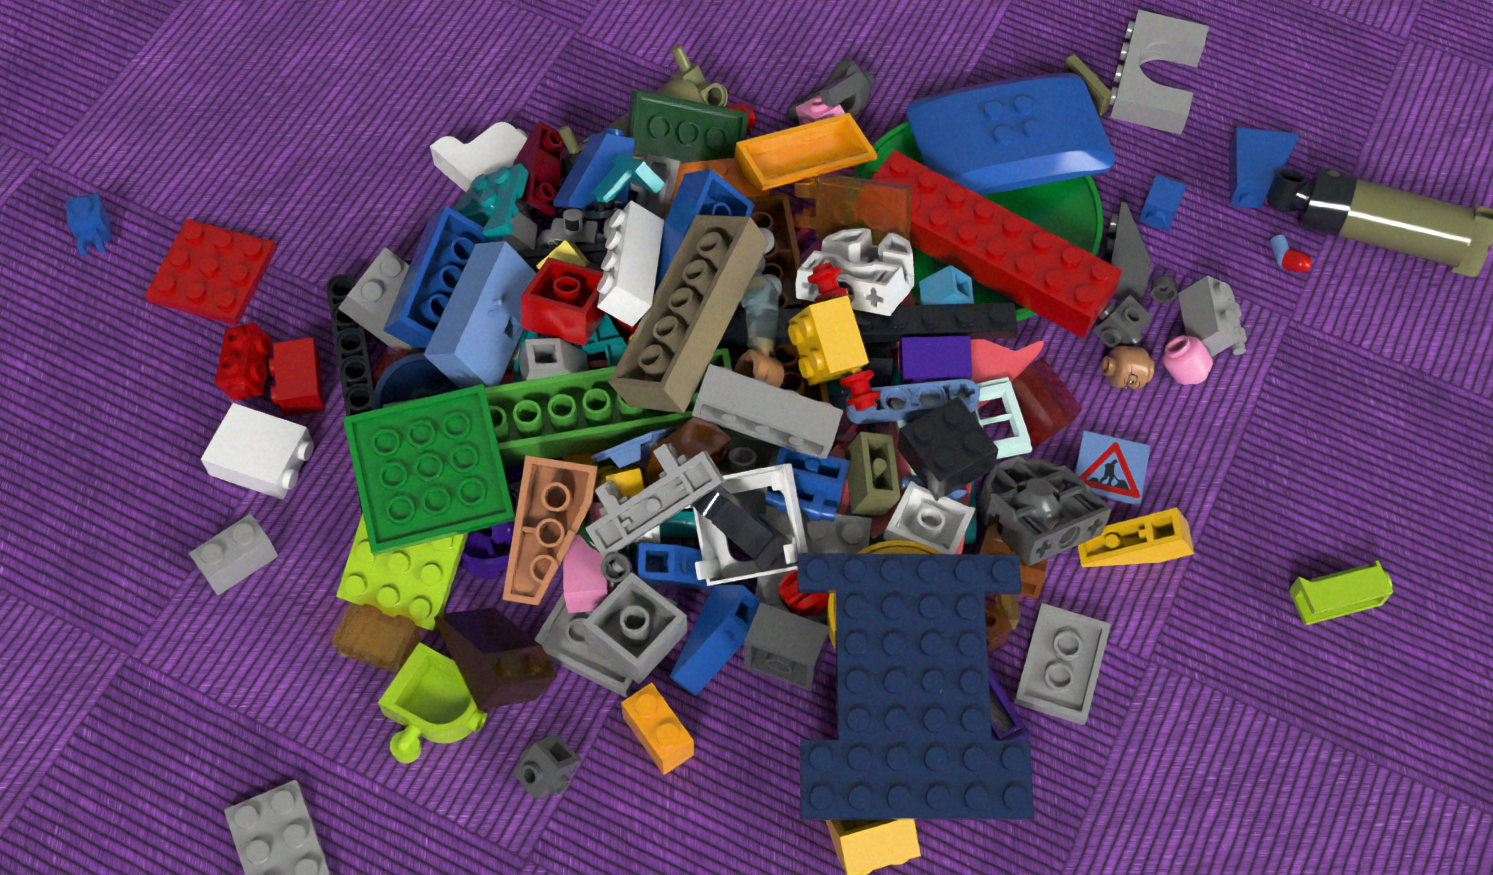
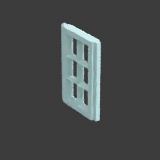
(988, 390)

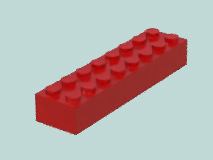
(1003, 248)

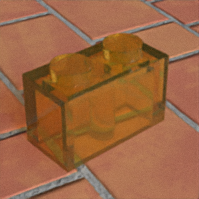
(376, 637)

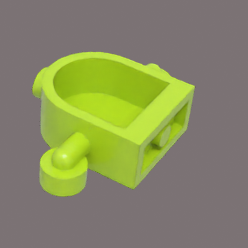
(430, 702)

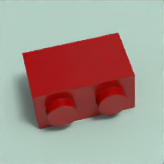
(296, 377)

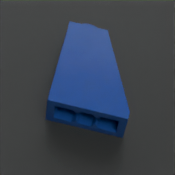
(1254, 162)
(592, 167)

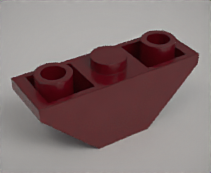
(543, 160)

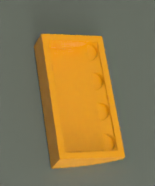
(803, 152)

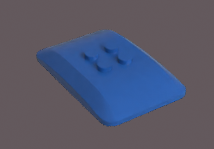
(1011, 133)

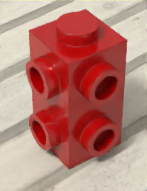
(243, 361)

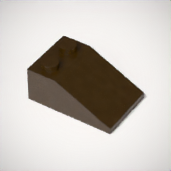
(495, 657)

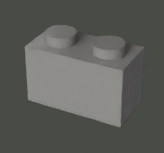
(233, 554)

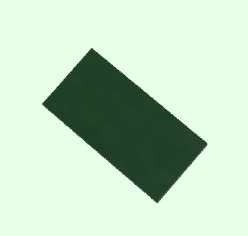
(683, 128)

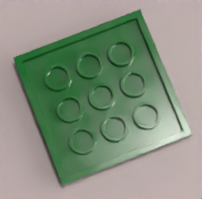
(428, 469)

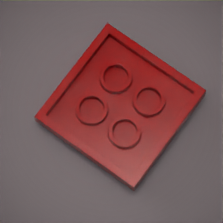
(211, 272)

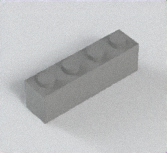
(767, 412)

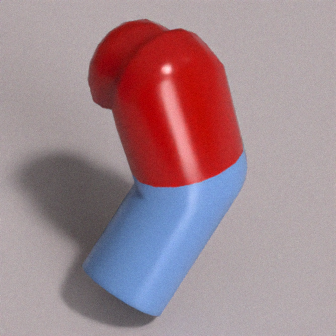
(1289, 258)

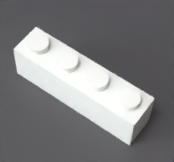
(630, 263)

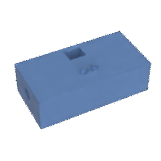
(482, 317)

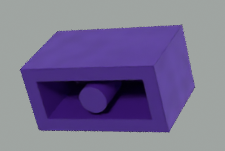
(934, 359)

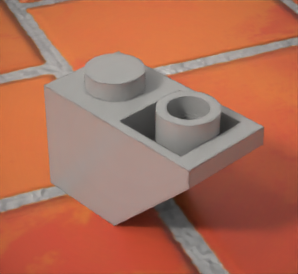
(550, 358)

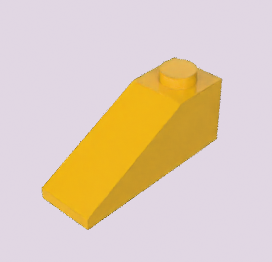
(1139, 541)

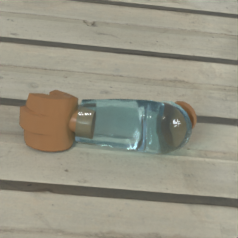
(761, 319)

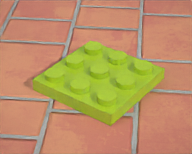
(405, 580)

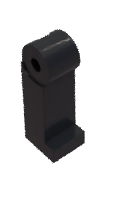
(743, 526)

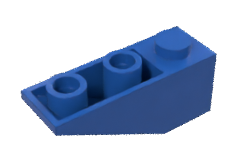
(668, 566)
(715, 636)

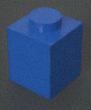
(1162, 203)

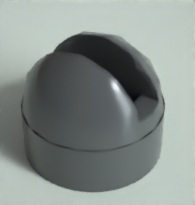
(1166, 295)

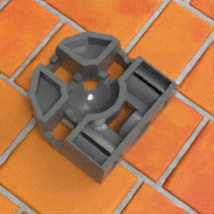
(1037, 490)

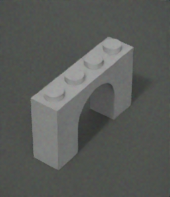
(1138, 97)

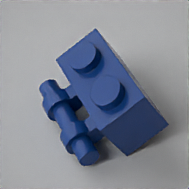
(817, 481)

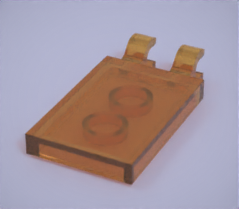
(855, 204)

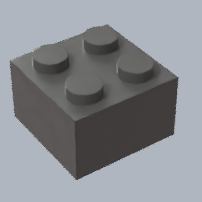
(786, 645)

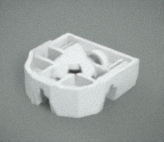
(881, 282)

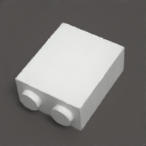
(258, 451)

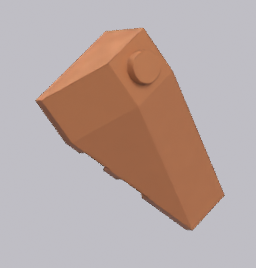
(548, 515)

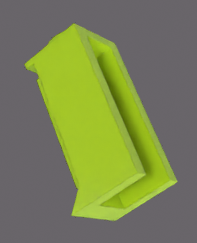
(1341, 593)

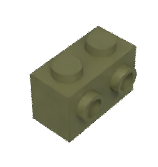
(872, 474)

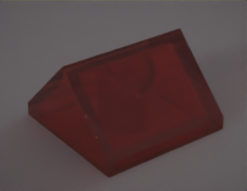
(1043, 401)

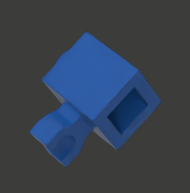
(88, 222)

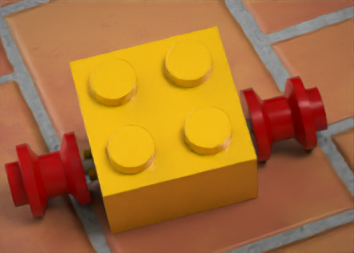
(831, 340)

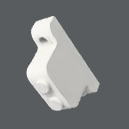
(483, 155)

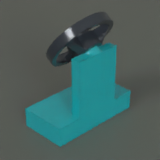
(625, 170)

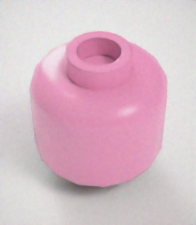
(1187, 360)

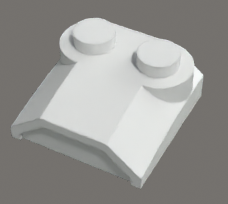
(928, 521)

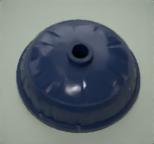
(409, 380)

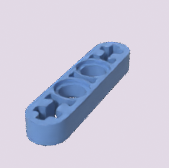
(911, 396)

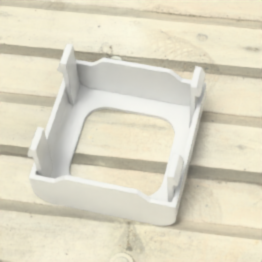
(718, 563)

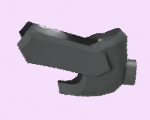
(844, 86)

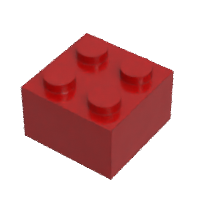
(562, 302)

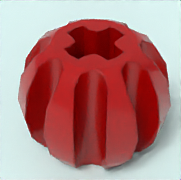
(800, 603)

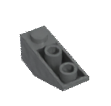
(1129, 254)

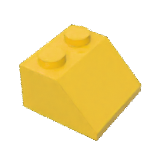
(873, 843)

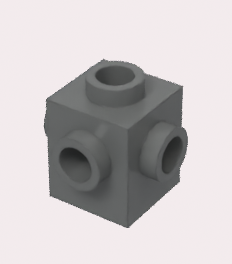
(1116, 326)
(546, 767)

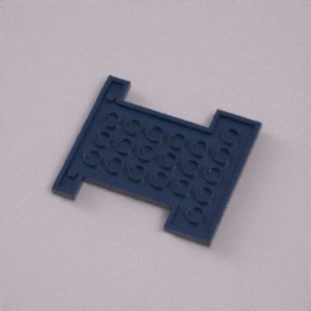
(912, 692)

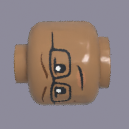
(1128, 367)

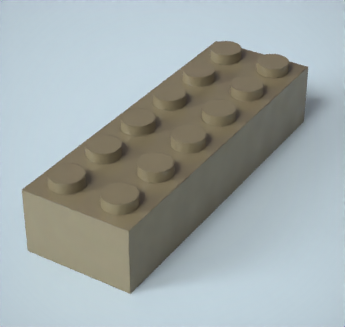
(689, 313)

